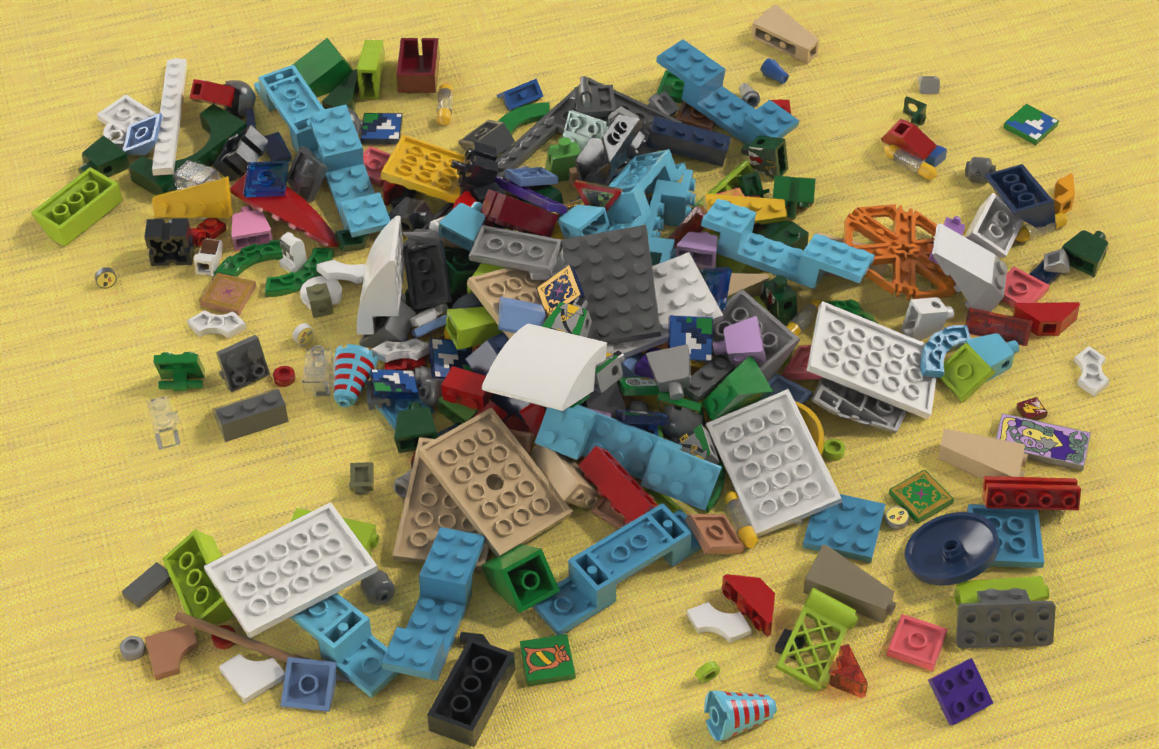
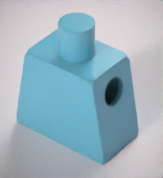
(583, 221)
(462, 225)
(995, 351)

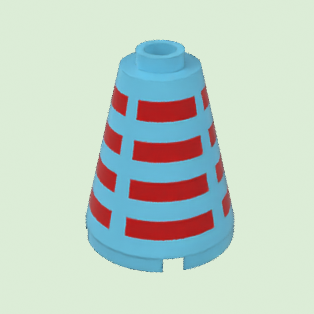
(351, 372)
(736, 712)

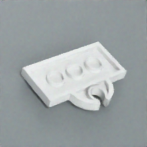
(120, 115)

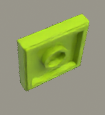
(966, 372)

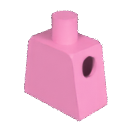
(250, 228)

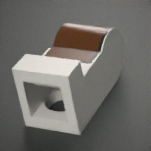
(209, 254)

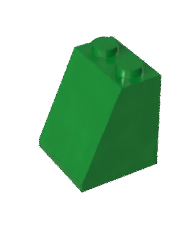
(323, 68)
(738, 390)
(521, 577)

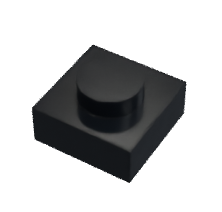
(799, 641)

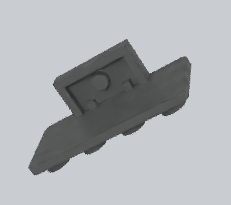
(1005, 620)

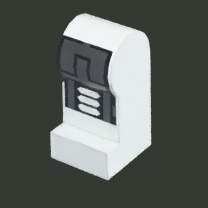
(293, 253)

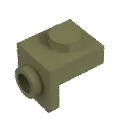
(319, 300)
(361, 477)

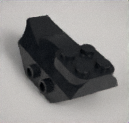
(605, 155)

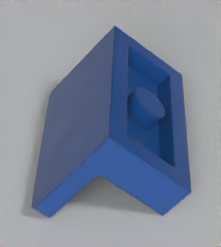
(521, 94)

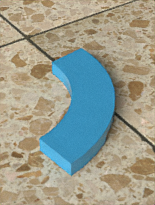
(938, 345)

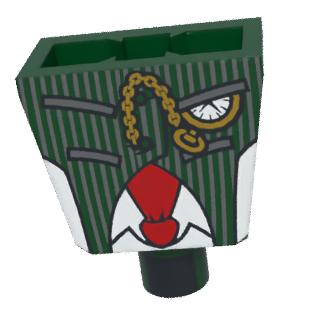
(767, 155)
(779, 299)

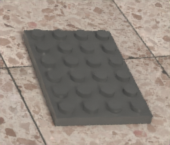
(616, 283)

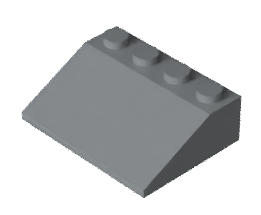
(776, 337)

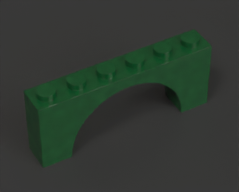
(220, 126)

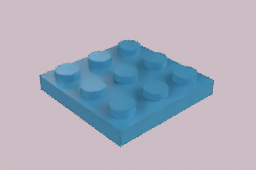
(847, 528)
(1018, 535)

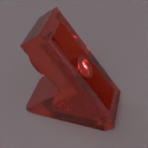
(849, 674)

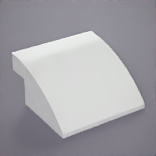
(382, 278)
(545, 367)

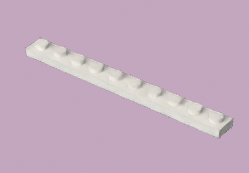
(171, 110)

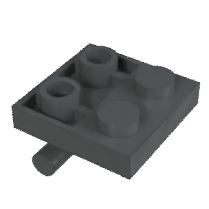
(594, 100)
(306, 174)
(242, 363)

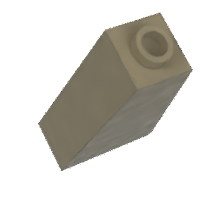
(850, 585)

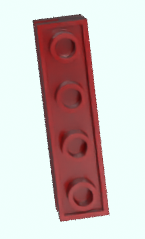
(616, 484)
(1031, 493)

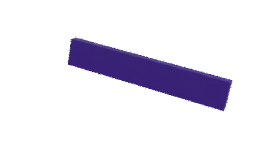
(531, 196)

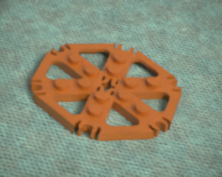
(900, 248)

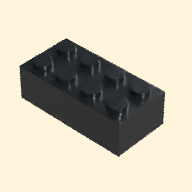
(471, 692)

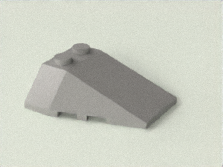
(973, 268)
(857, 406)

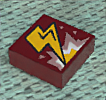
(1032, 409)

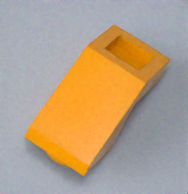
(1064, 194)

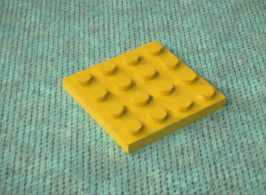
(423, 168)

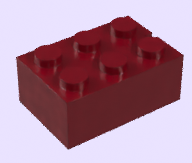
(415, 71)
(518, 214)

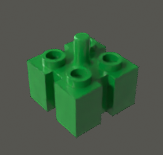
(795, 192)

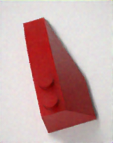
(292, 210)

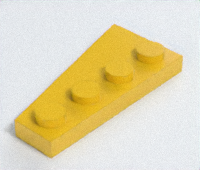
(199, 201)
(766, 209)

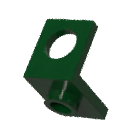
(918, 117)

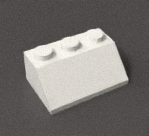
(994, 226)

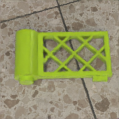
(825, 612)

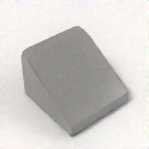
(929, 84)
(1057, 262)

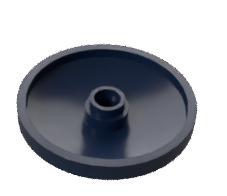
(952, 548)

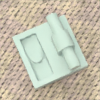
(581, 128)

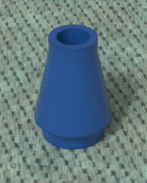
(774, 71)

